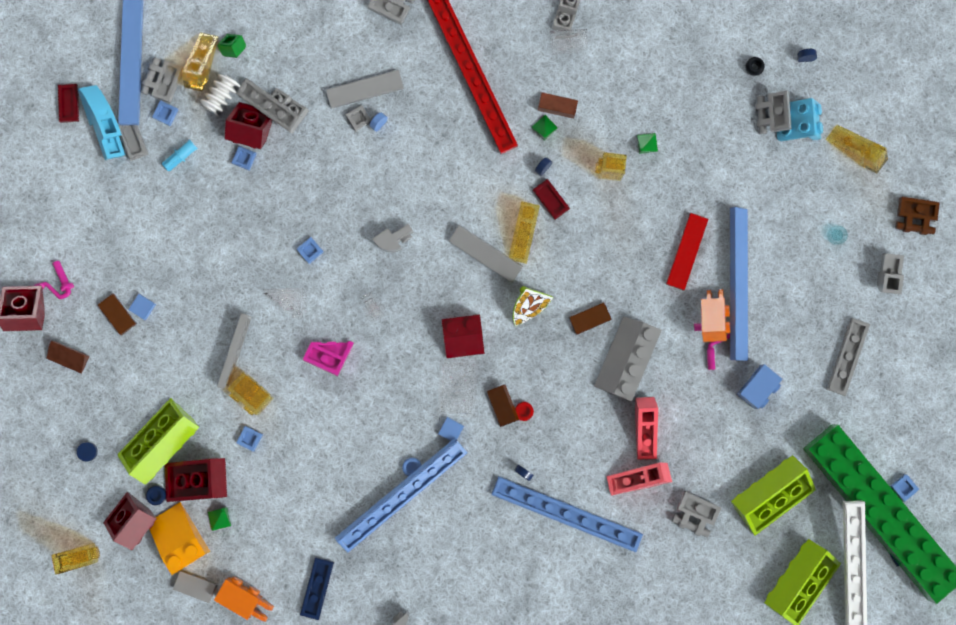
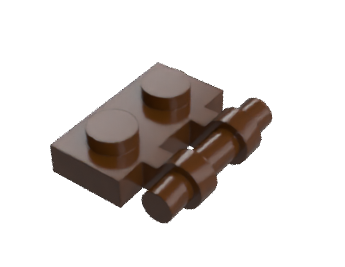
(917, 209)

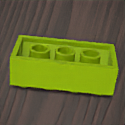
(157, 441)
(774, 494)
(802, 582)

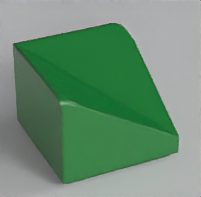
(232, 45)

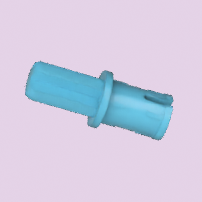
(179, 155)

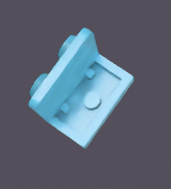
(804, 121)

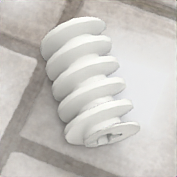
(219, 94)

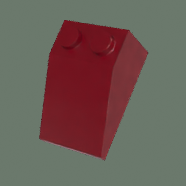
(196, 480)

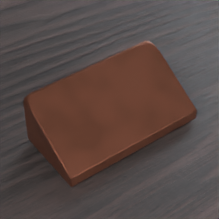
(557, 105)
(67, 356)

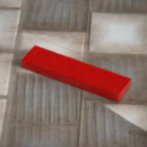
(687, 251)

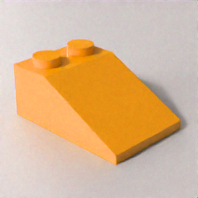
(177, 539)

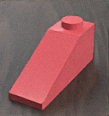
(646, 427)
(639, 478)

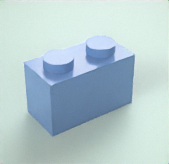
(759, 387)

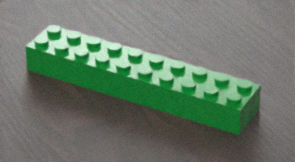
(884, 513)

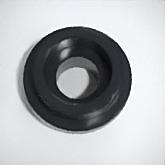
(759, 62)

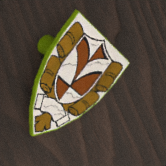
(529, 305)

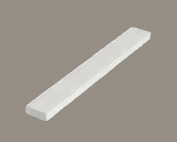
(855, 562)

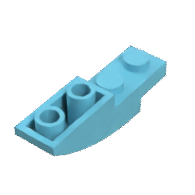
(103, 120)

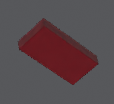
(68, 103)
(551, 199)

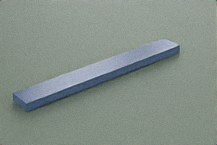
(131, 62)
(738, 284)
(401, 495)
(567, 514)

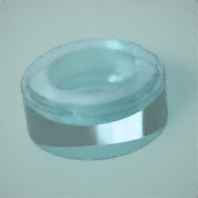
(837, 235)

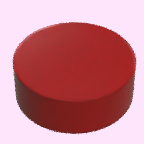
(524, 411)

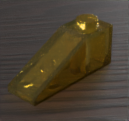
(199, 62)
(860, 149)
(524, 232)
(75, 558)

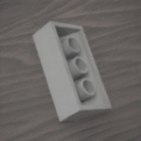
(627, 358)

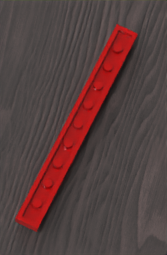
(473, 75)

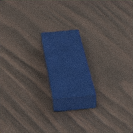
(317, 588)

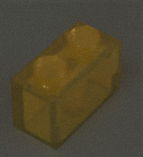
(611, 166)
(250, 394)

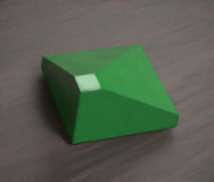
(544, 127)
(647, 143)
(219, 518)

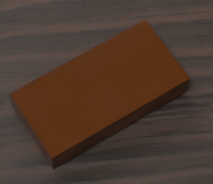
(117, 314)
(590, 318)
(502, 405)

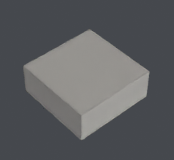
(358, 118)

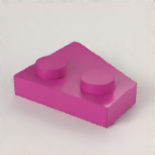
(328, 355)

